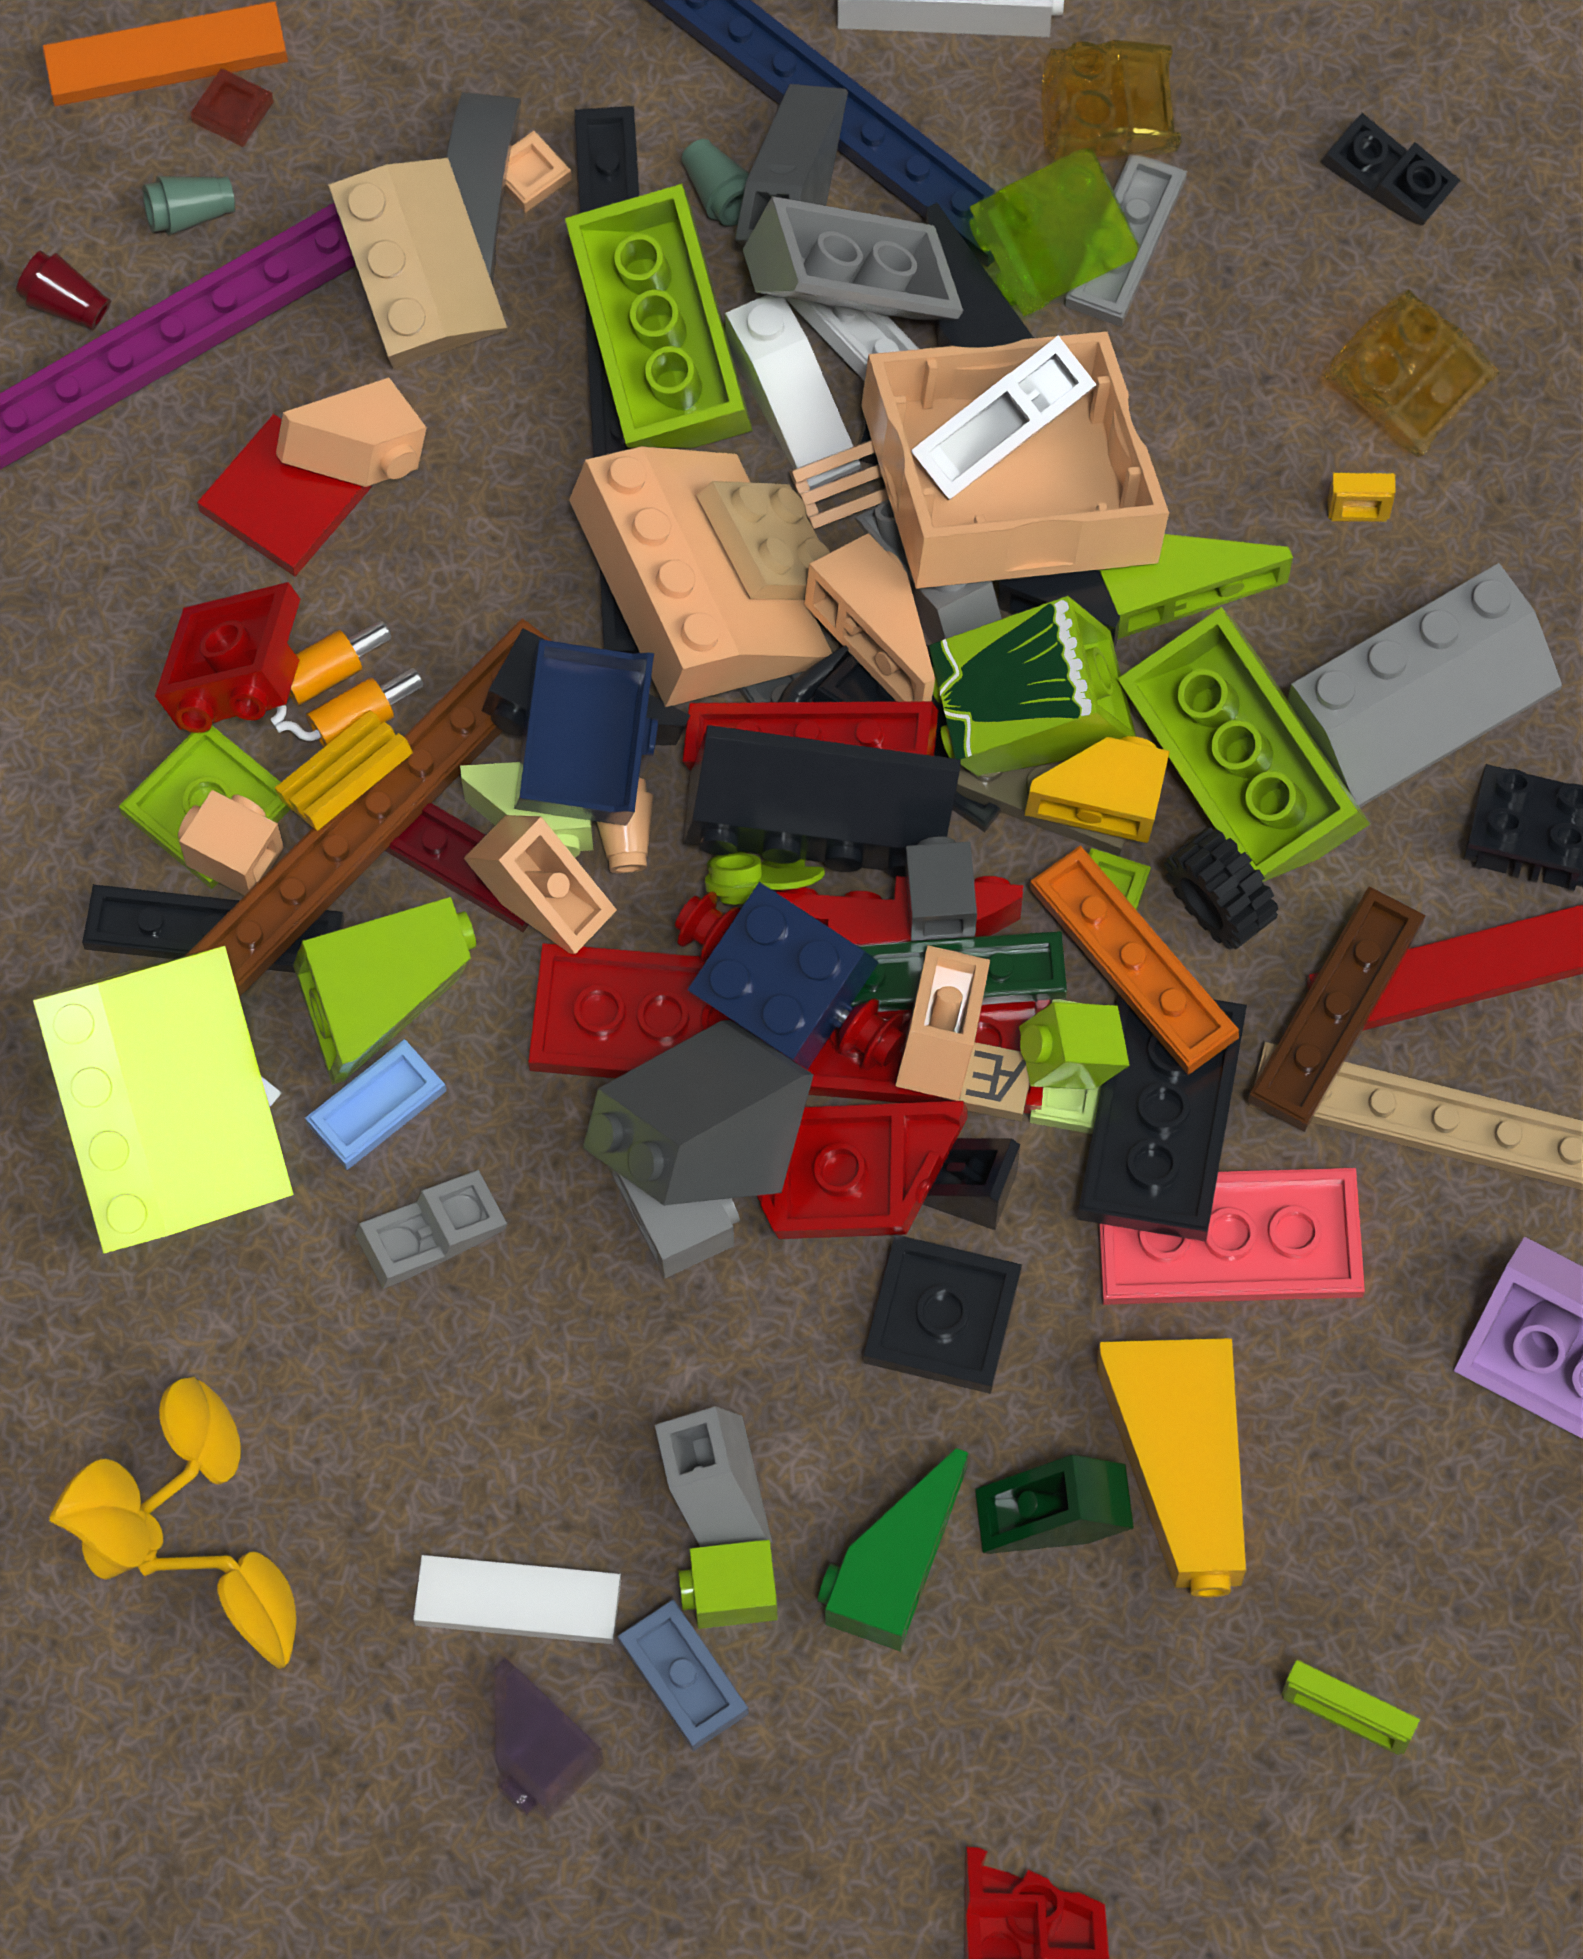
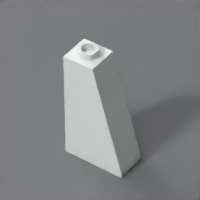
(952, 16)

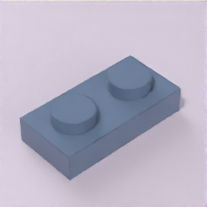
(683, 1675)

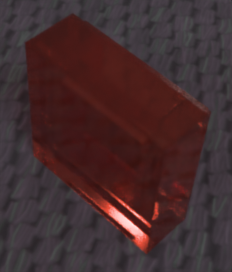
(232, 107)

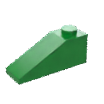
(890, 1563)

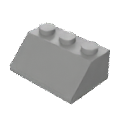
(851, 261)

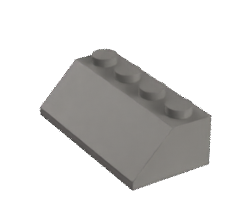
(1427, 685)

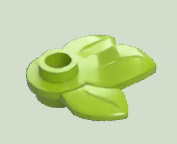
(737, 875)

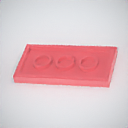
(1265, 1241)

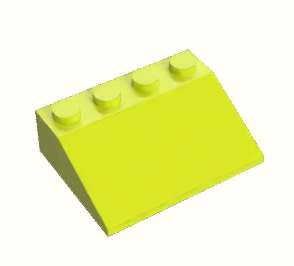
(163, 1098)

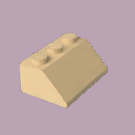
(417, 258)

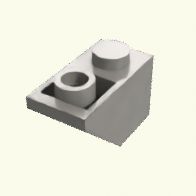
(713, 1477)

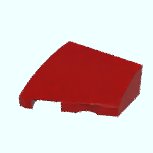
(1027, 1916)

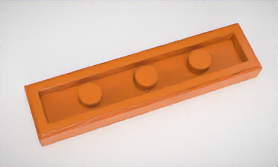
(164, 53)
(1134, 960)

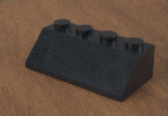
(816, 800)

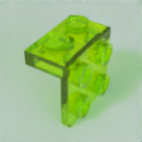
(1053, 230)

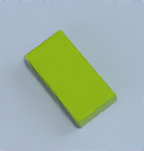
(1349, 1708)

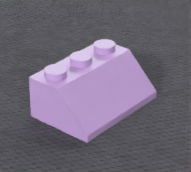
(1533, 1337)

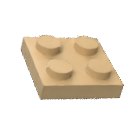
(764, 536)

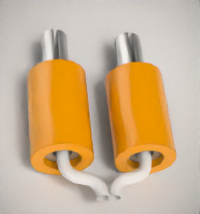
(332, 662)

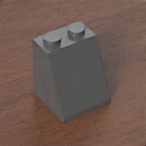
(703, 1118)

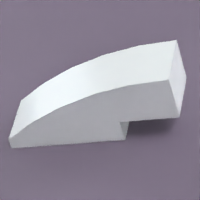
(1003, 417)

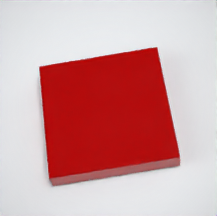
(277, 505)

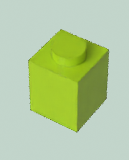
(1073, 1045)
(730, 1584)

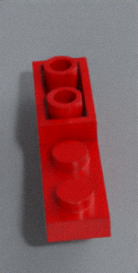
(871, 920)

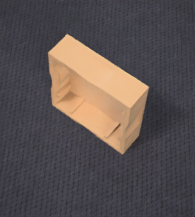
(1055, 505)

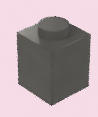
(940, 889)

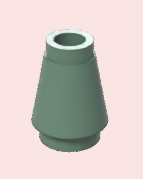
(716, 179)
(185, 201)

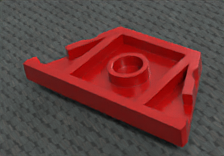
(863, 1168)

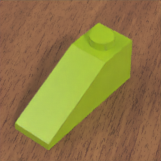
(1192, 578)

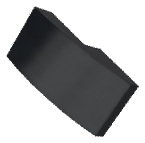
(1397, 178)

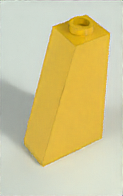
(1182, 1443)

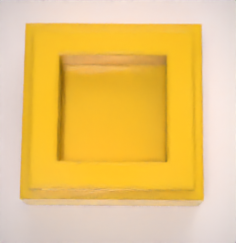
(1361, 497)

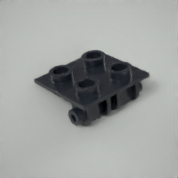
(1529, 822)

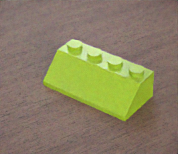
(658, 322)
(1243, 747)

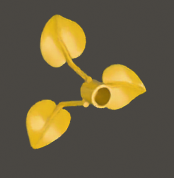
(120, 1534)

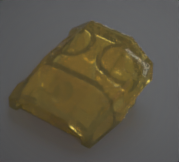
(1108, 99)
(1422, 369)

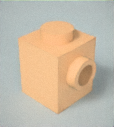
(230, 841)

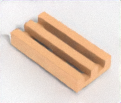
(830, 462)

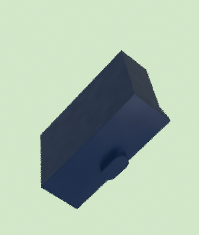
(585, 732)

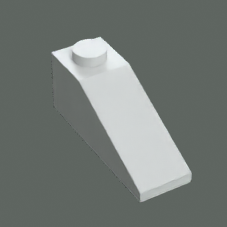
(788, 384)

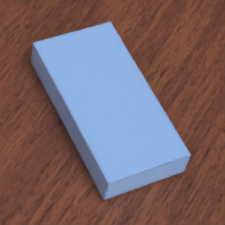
(375, 1104)

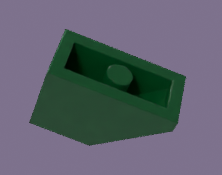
(1055, 1505)

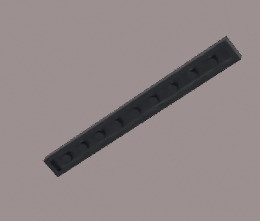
(605, 177)

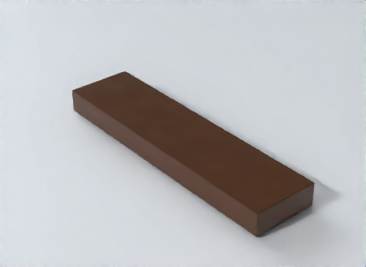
(1336, 1009)

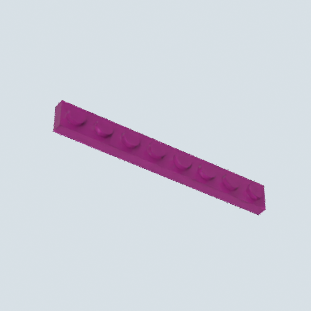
(172, 333)

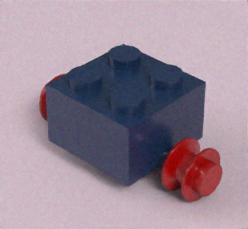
(786, 977)

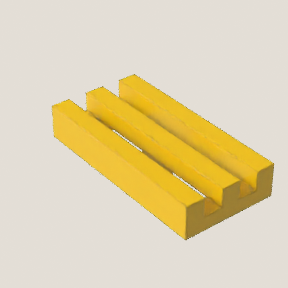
(338, 765)

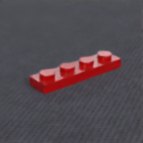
(880, 725)

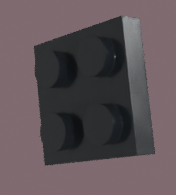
(942, 1314)

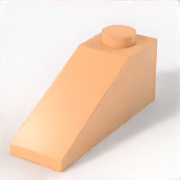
(871, 609)

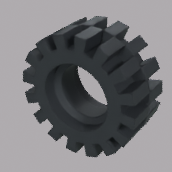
(1221, 888)

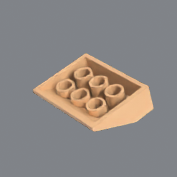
(678, 579)

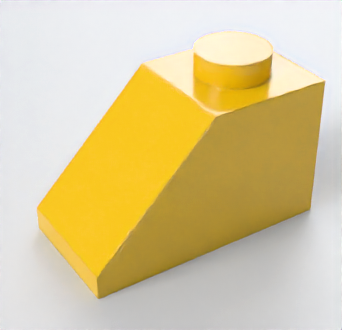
(1104, 788)

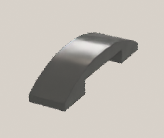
(480, 160)

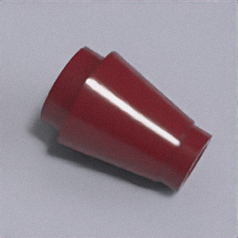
(60, 290)

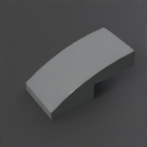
(432, 1230)

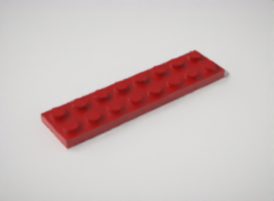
(624, 1007)

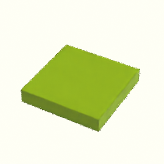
(186, 779)

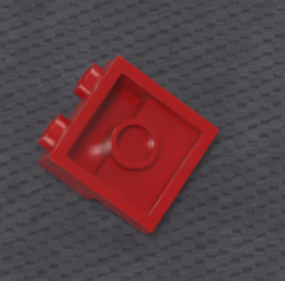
(230, 658)

